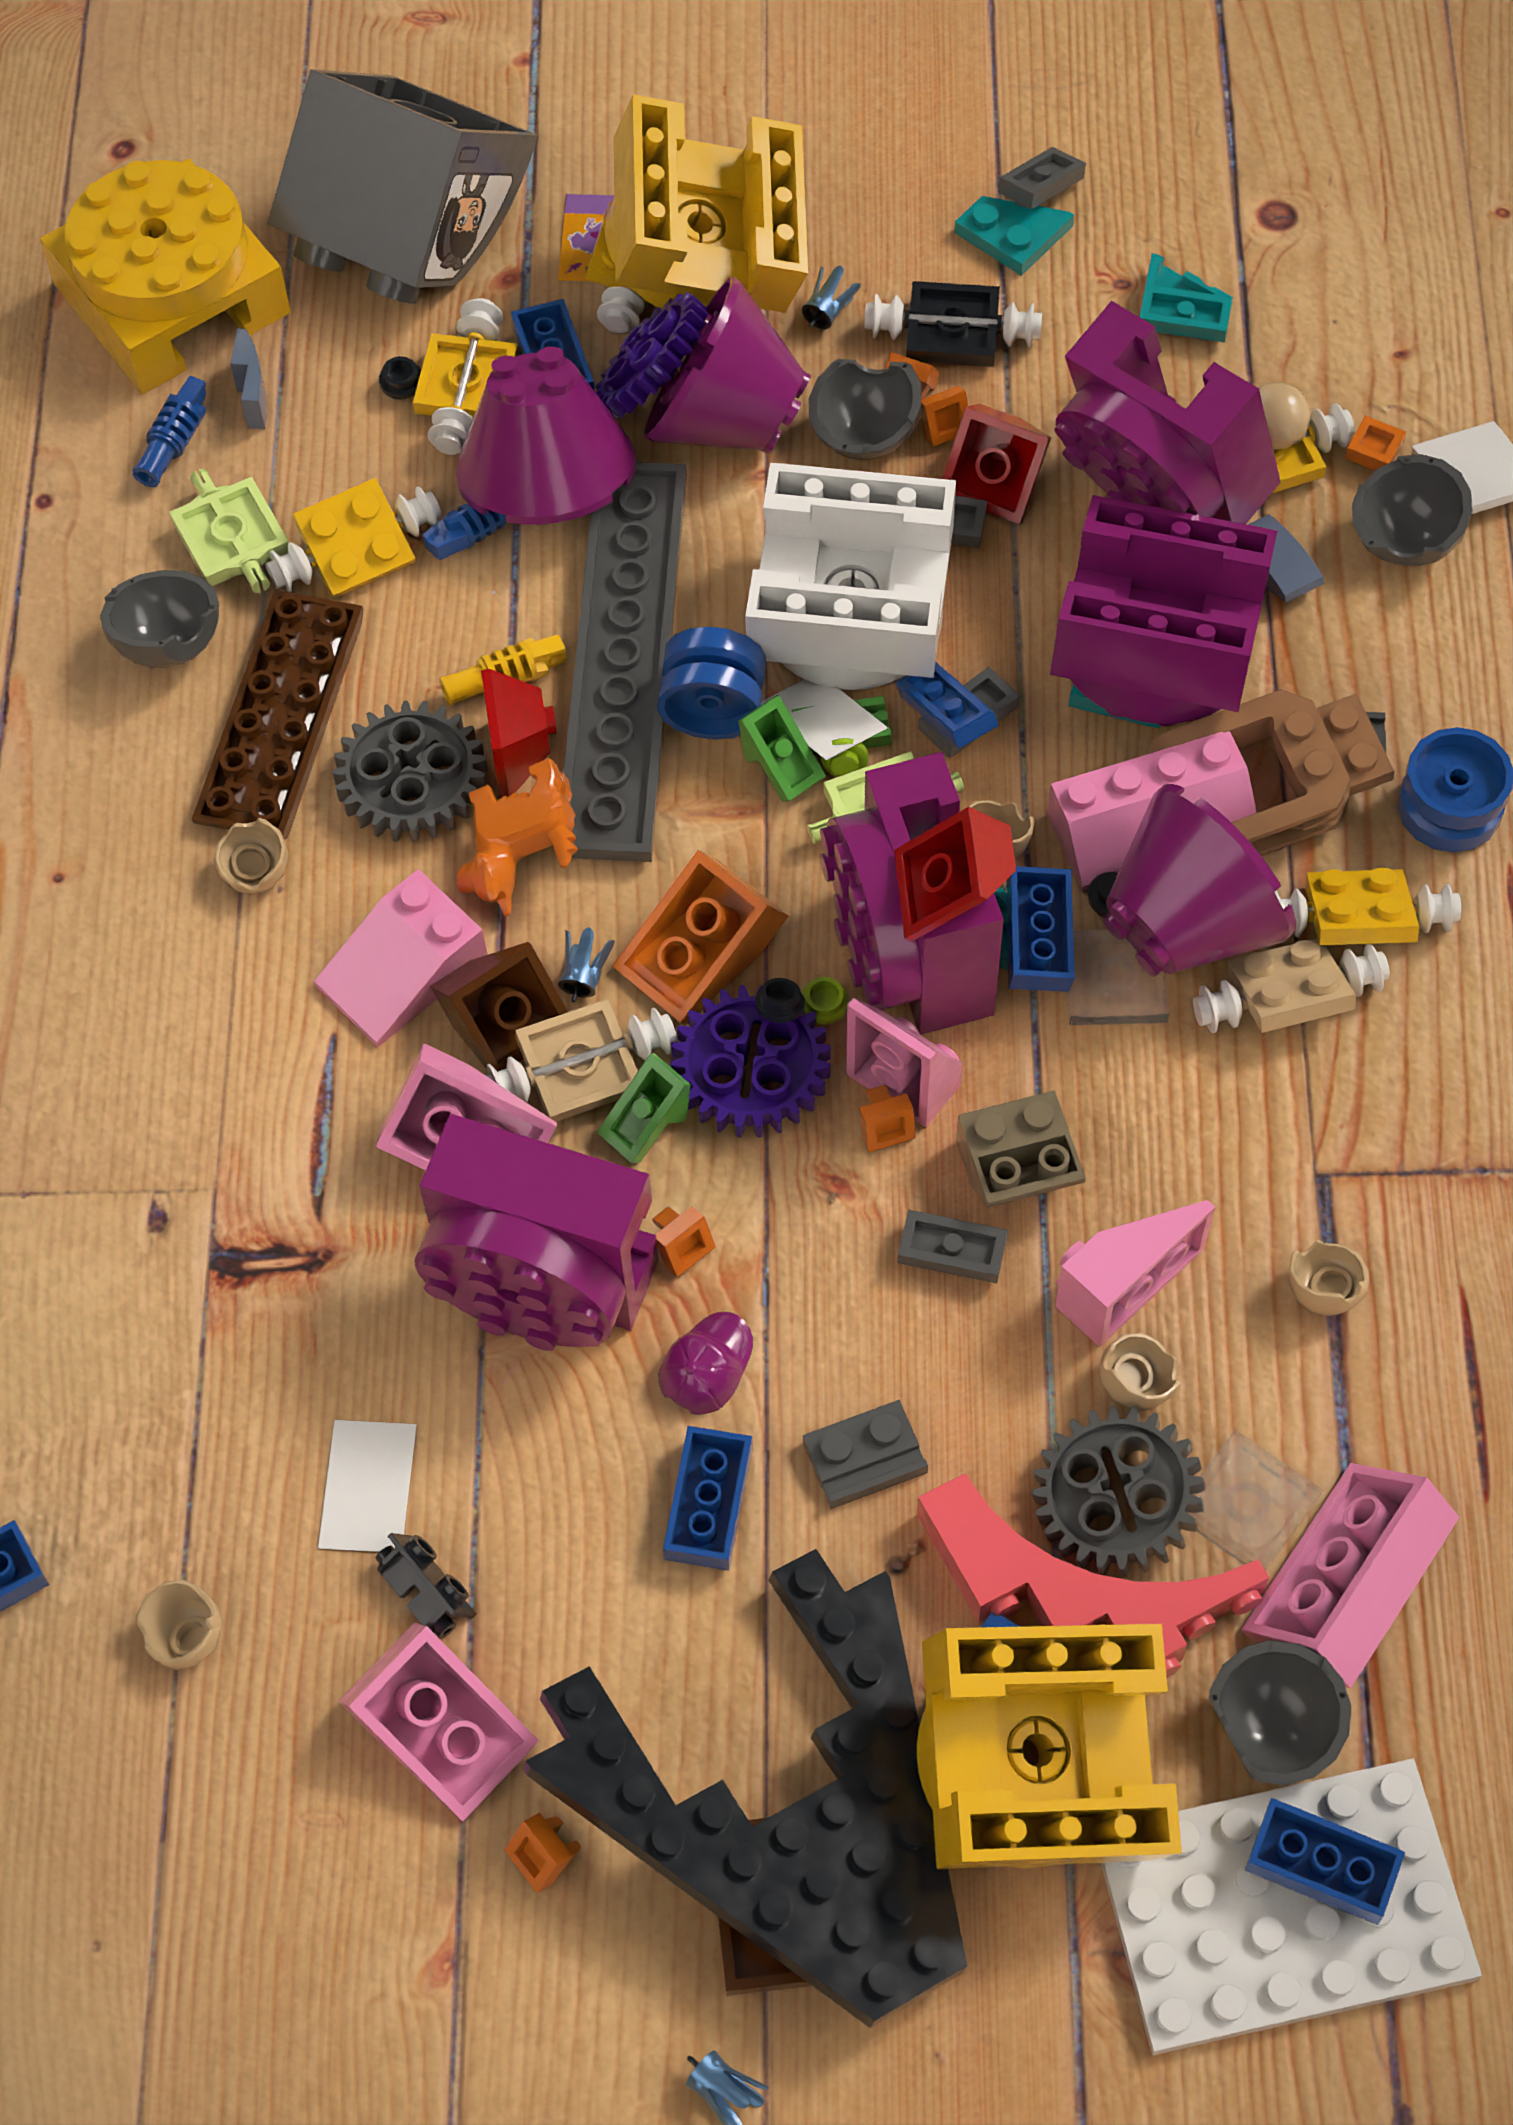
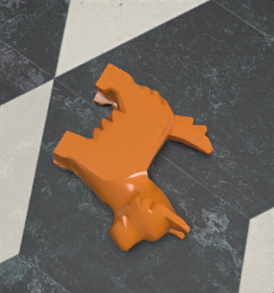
(516, 829)

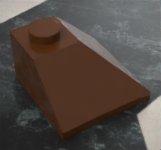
(496, 997)

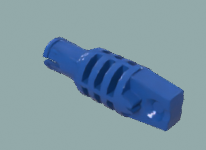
(171, 431)
(461, 530)

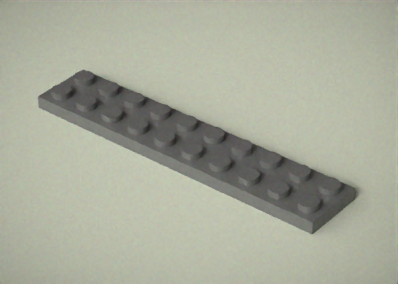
(619, 664)

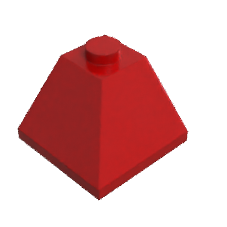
(996, 460)
(516, 727)
(951, 869)

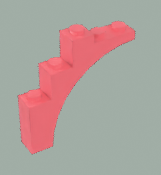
(1001, 1568)

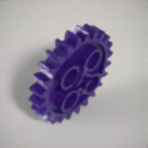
(651, 354)
(706, 1055)

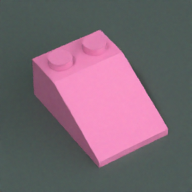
(397, 954)
(896, 1055)
(443, 1086)
(1127, 1266)
(439, 1720)

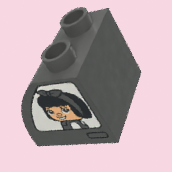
(396, 181)

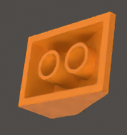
(699, 937)

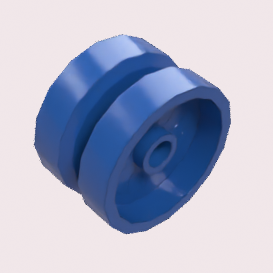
(710, 681)
(1455, 789)

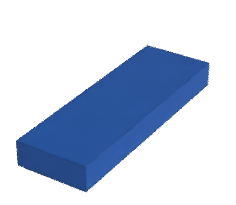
(948, 706)

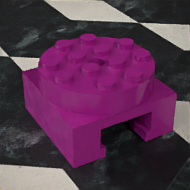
(1146, 446)
(1162, 611)
(946, 972)
(534, 1236)

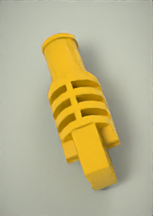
(523, 661)

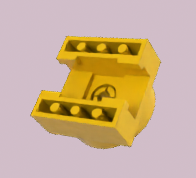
(705, 210)
(158, 256)
(1085, 1711)

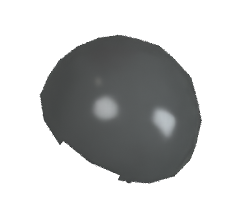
(865, 409)
(1413, 510)
(161, 617)
(1282, 1711)

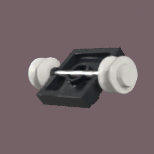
(953, 323)

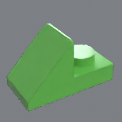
(778, 745)
(645, 1108)

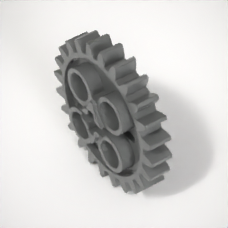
(409, 771)
(1074, 1505)

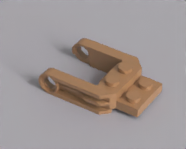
(1322, 750)

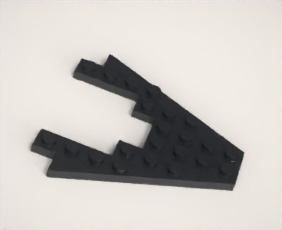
(829, 1884)

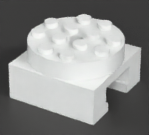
(851, 574)

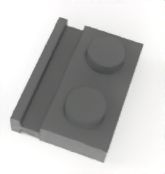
(865, 1454)

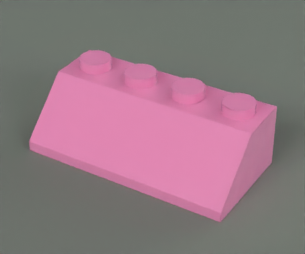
(1103, 808)
(1355, 1567)

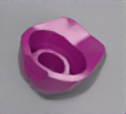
(707, 1363)

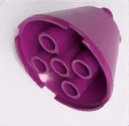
(732, 383)
(542, 443)
(1193, 889)

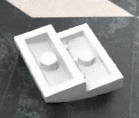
(1482, 457)

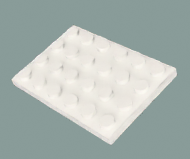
(1243, 1955)

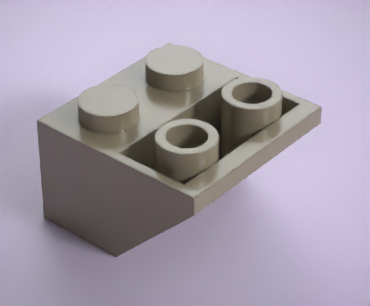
(1018, 1149)

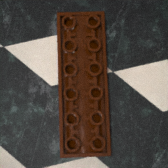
(280, 712)

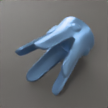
(820, 308)
(578, 977)
(715, 2080)

